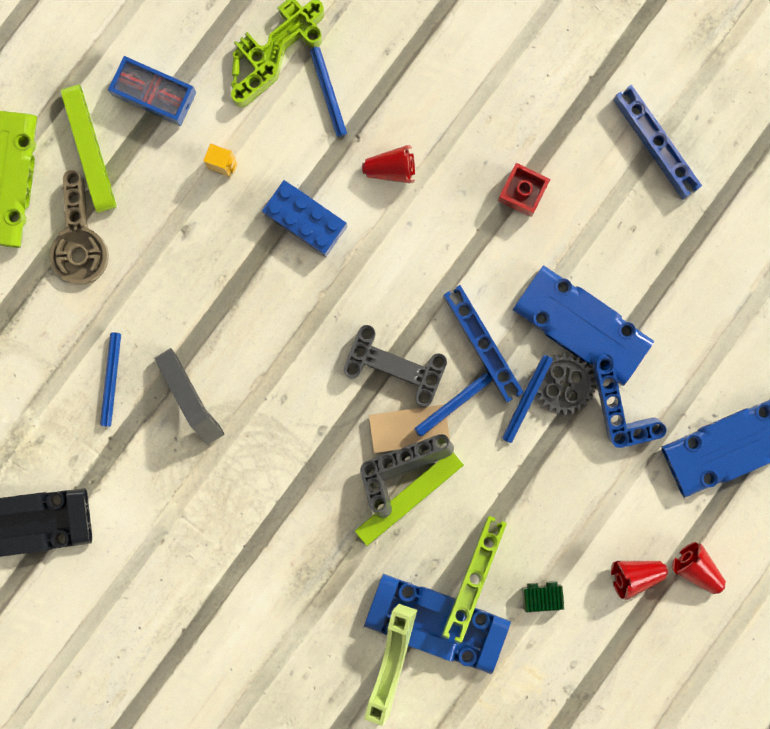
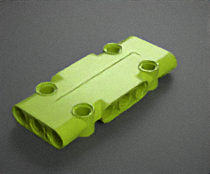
(15, 173)

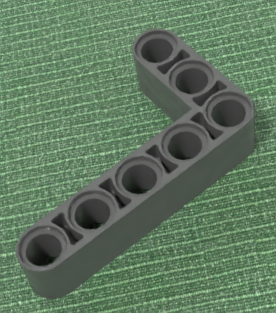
(187, 397)
(399, 467)

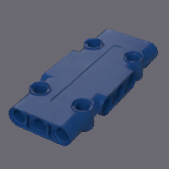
(582, 323)
(721, 449)
(433, 610)

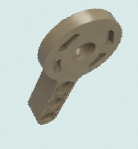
(78, 237)

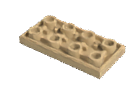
(396, 429)

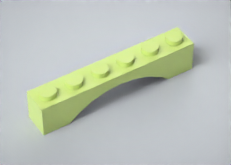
(397, 642)

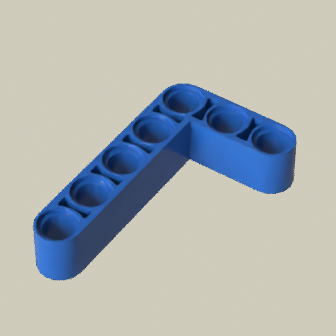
(616, 408)

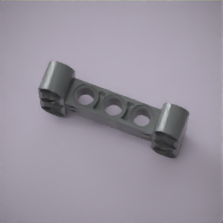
(394, 365)

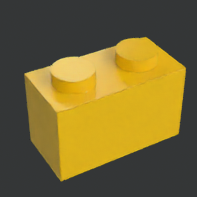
(220, 160)

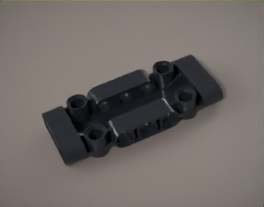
(34, 521)

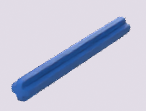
(328, 92)
(110, 379)
(527, 399)
(453, 404)

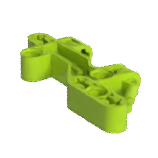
(296, 26)

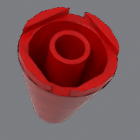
(392, 165)
(699, 568)
(636, 576)

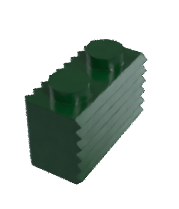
(543, 598)

